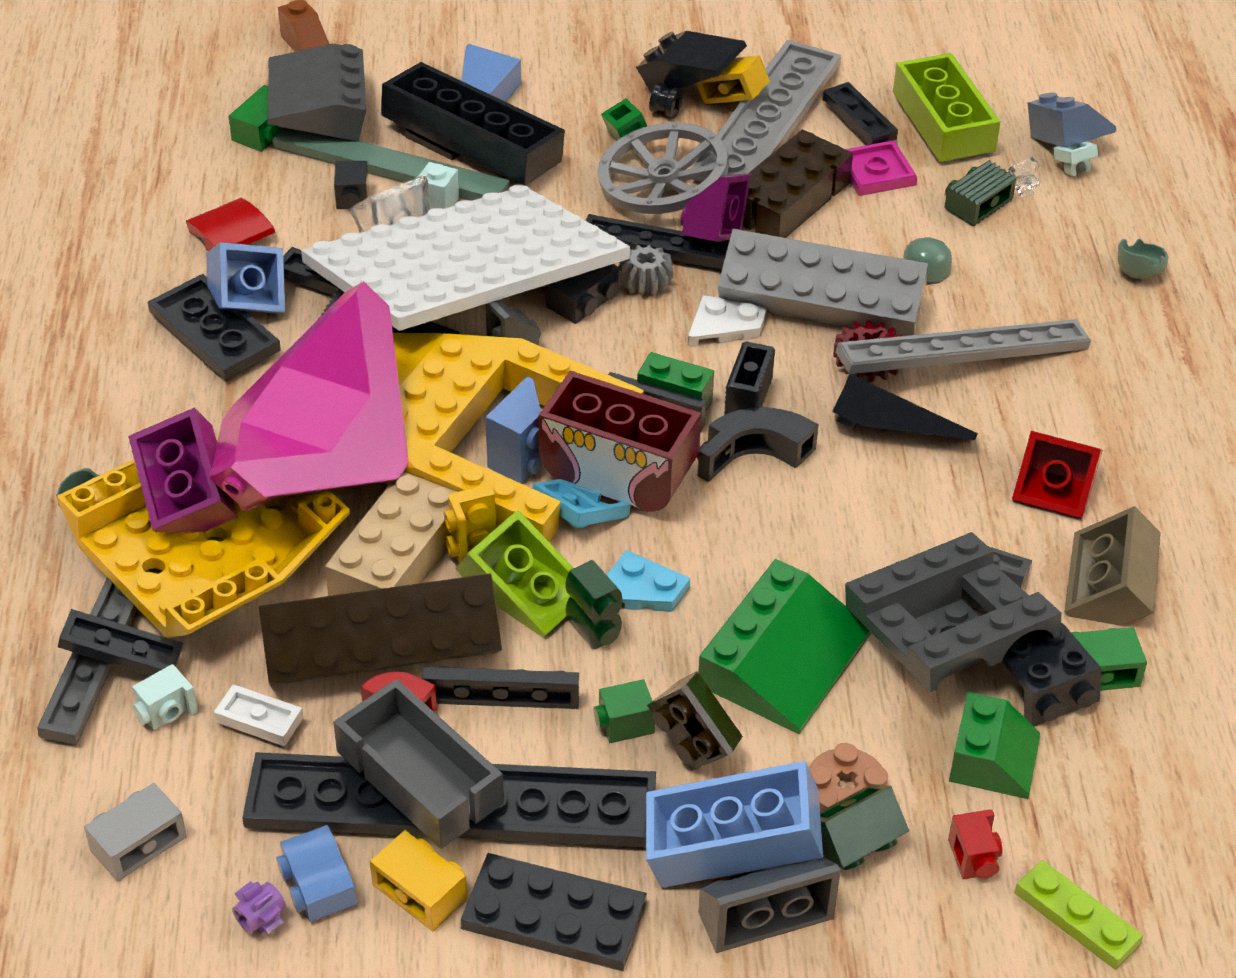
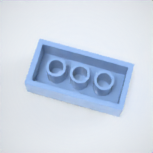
(733, 824)

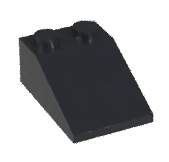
(687, 59)

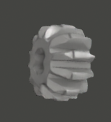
(646, 270)

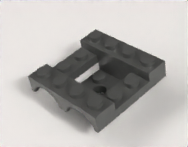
(927, 625)

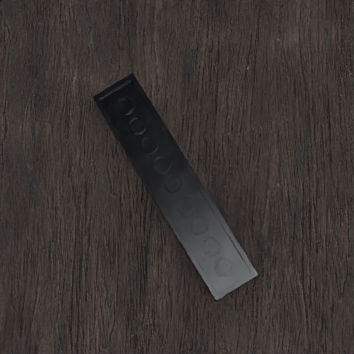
(537, 805)

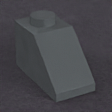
(510, 323)

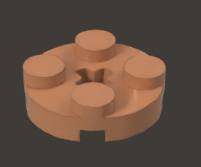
(844, 763)

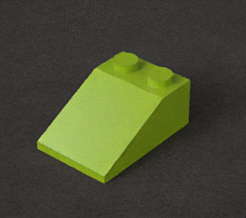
(524, 573)

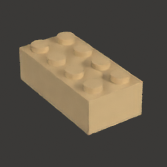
(395, 539)

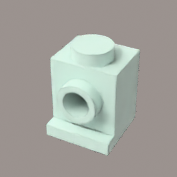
(163, 698)

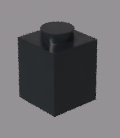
(350, 183)

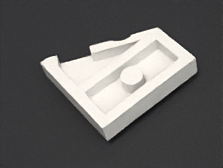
(726, 321)

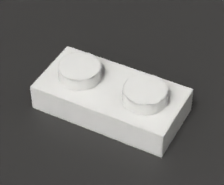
(258, 715)

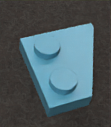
(582, 505)

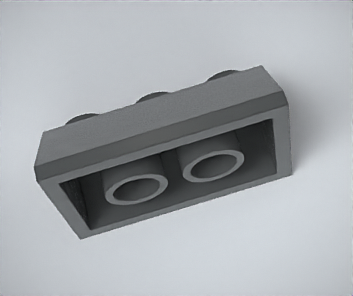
(769, 902)

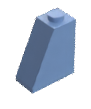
(491, 71)

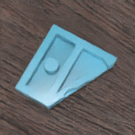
(647, 583)

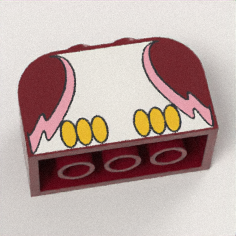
(617, 441)

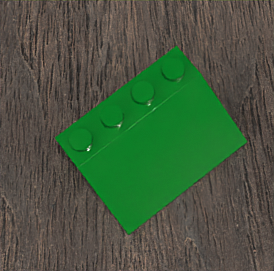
(782, 647)

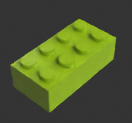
(946, 107)

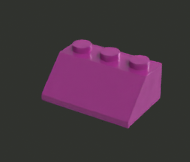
(175, 472)

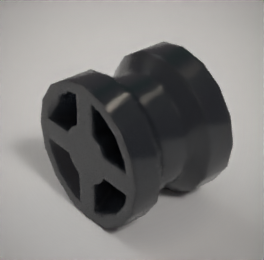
(666, 100)

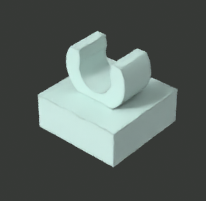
(1076, 154)

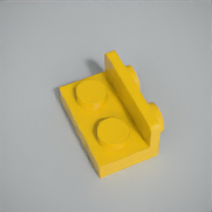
(469, 519)

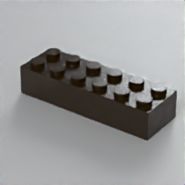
(379, 629)

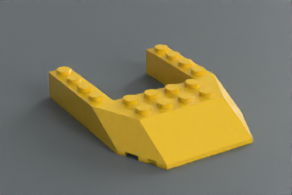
(447, 388)

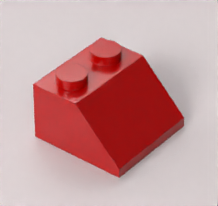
(1057, 474)

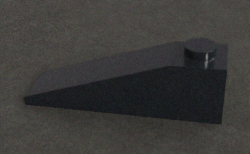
(877, 408)

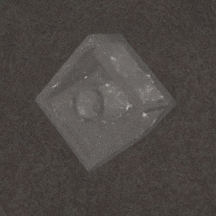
(393, 204)

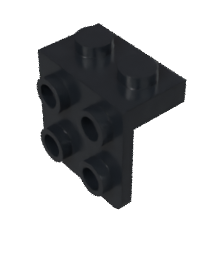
(1054, 674)

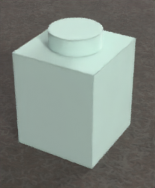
(442, 185)

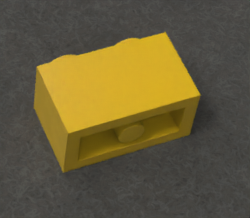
(737, 82)
(419, 879)

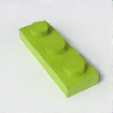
(1078, 914)

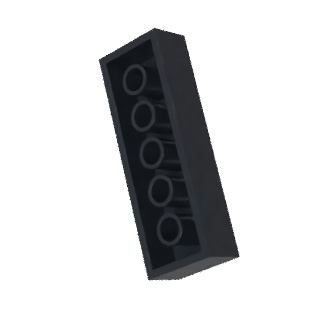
(472, 123)

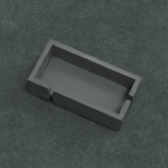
(419, 763)

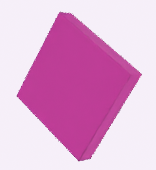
(880, 168)

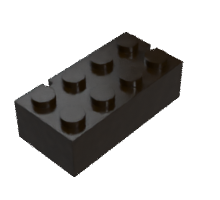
(795, 183)

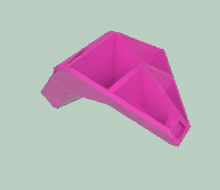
(320, 412)

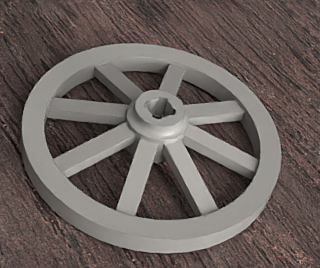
(663, 173)

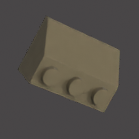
(1114, 569)

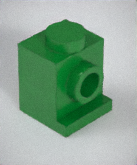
(623, 119)

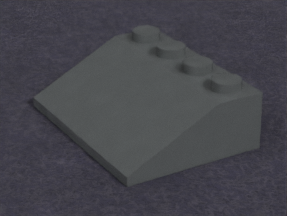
(318, 91)

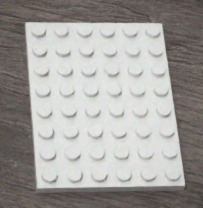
(466, 254)

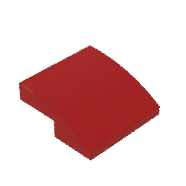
(231, 223)

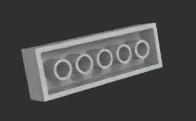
(823, 282)

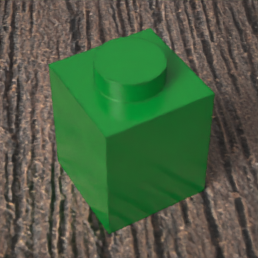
(624, 711)

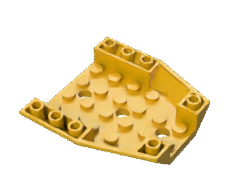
(198, 575)

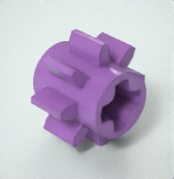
(259, 907)

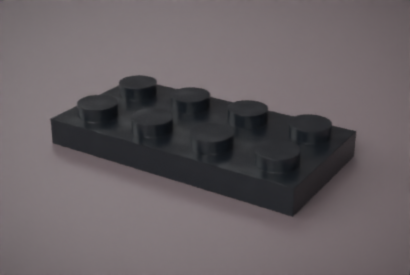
(220, 337)
(554, 911)

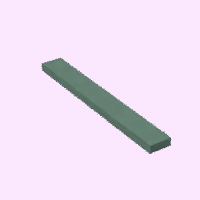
(382, 160)

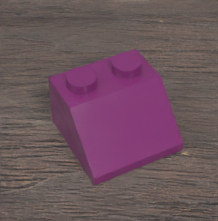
(717, 209)

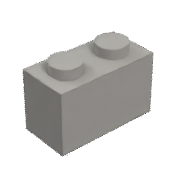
(135, 831)

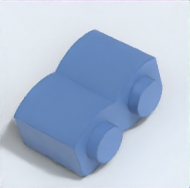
(317, 873)

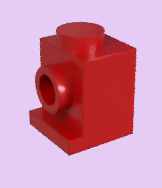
(975, 844)

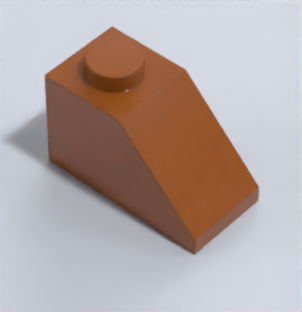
(301, 26)

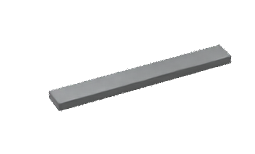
(962, 346)

